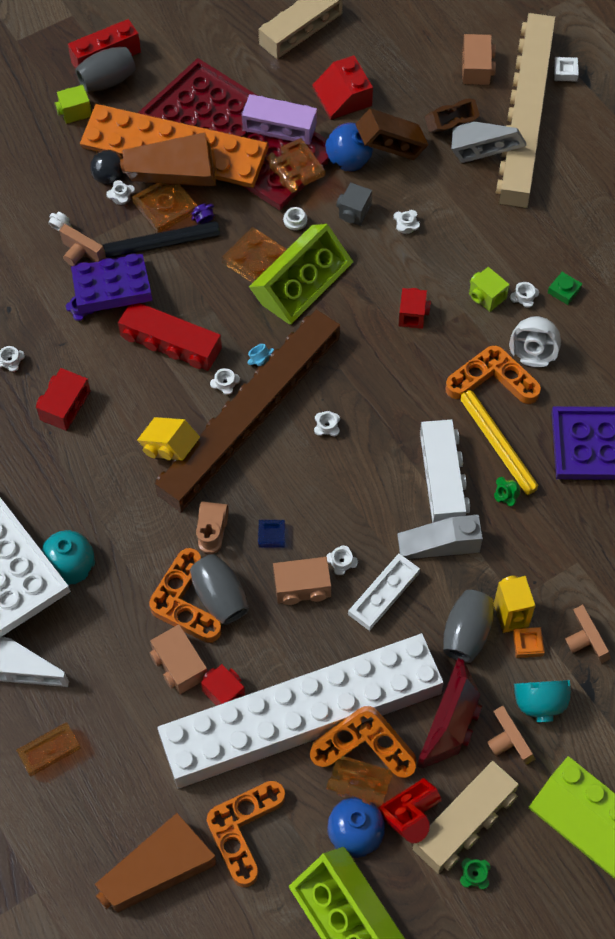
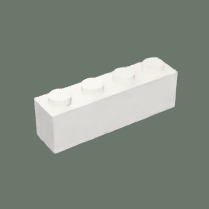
(443, 470)

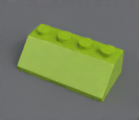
(301, 273)
(580, 812)
(342, 900)

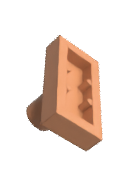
(80, 246)
(587, 636)
(509, 738)

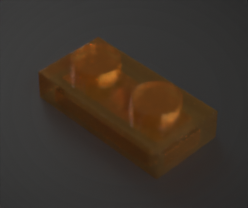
(48, 749)

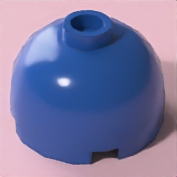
(347, 148)
(356, 827)

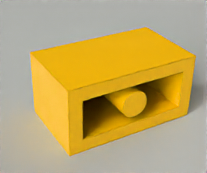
(168, 438)
(514, 603)

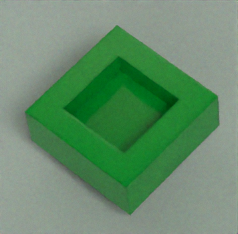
(564, 288)

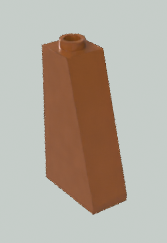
(172, 161)
(155, 865)

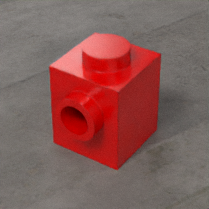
(413, 308)
(222, 685)

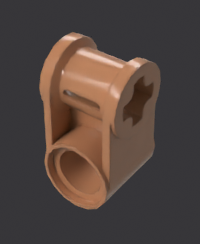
(211, 526)

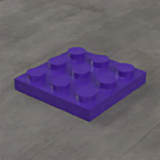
(111, 283)
(584, 442)

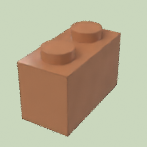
(477, 60)
(302, 580)
(178, 658)

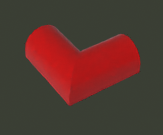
(407, 810)

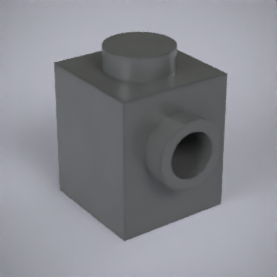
(354, 204)

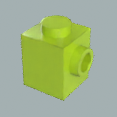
(73, 104)
(488, 289)

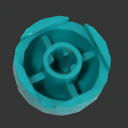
(70, 555)
(543, 698)

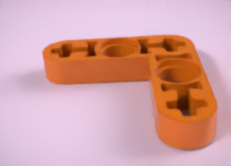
(496, 369)
(176, 605)
(370, 734)
(231, 828)

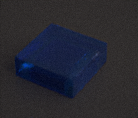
(271, 533)

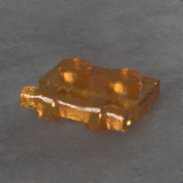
(301, 160)
(360, 780)

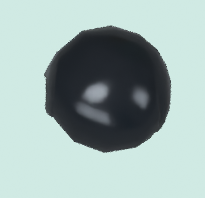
(106, 166)

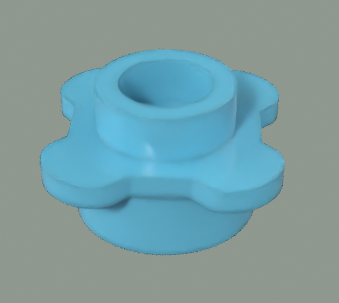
(259, 355)

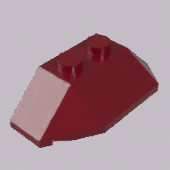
(453, 718)

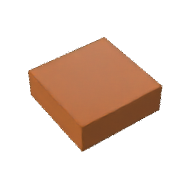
(528, 642)

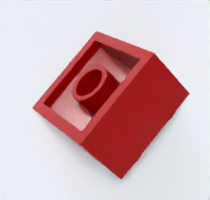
(344, 88)

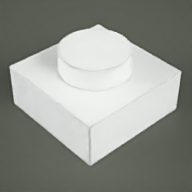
(565, 69)

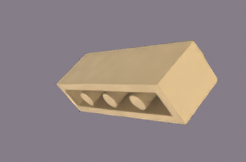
(297, 24)
(466, 816)

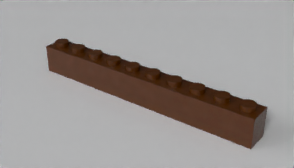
(248, 410)

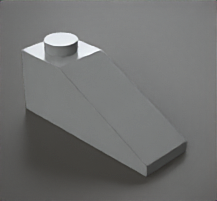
(483, 140)
(442, 538)

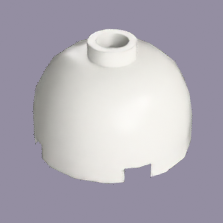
(535, 341)

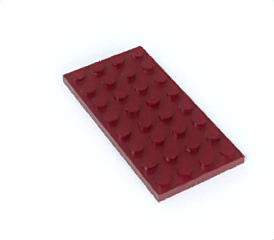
(216, 102)

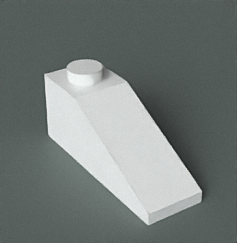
(24, 666)

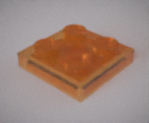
(164, 205)
(252, 254)

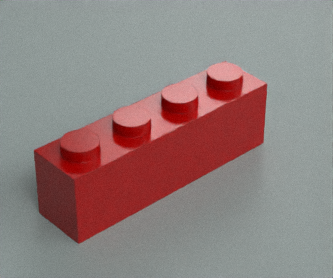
(170, 335)

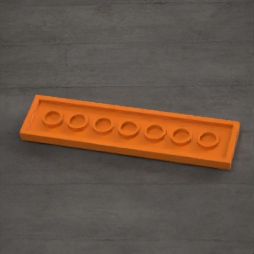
(234, 157)

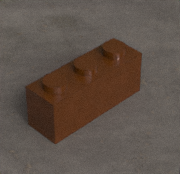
(391, 134)

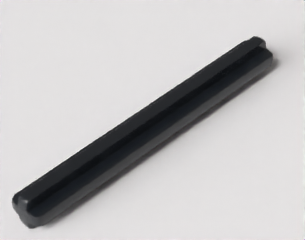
(161, 239)

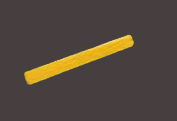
(499, 442)

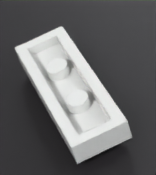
(384, 592)

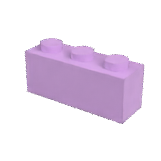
(279, 119)

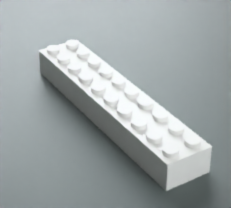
(298, 710)

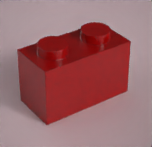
(63, 399)

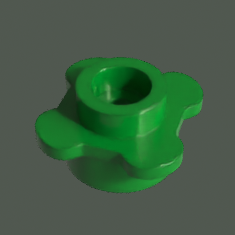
(510, 495)
(481, 867)

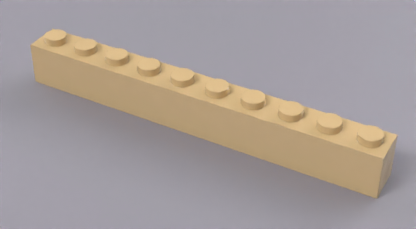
(527, 109)

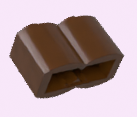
(452, 115)

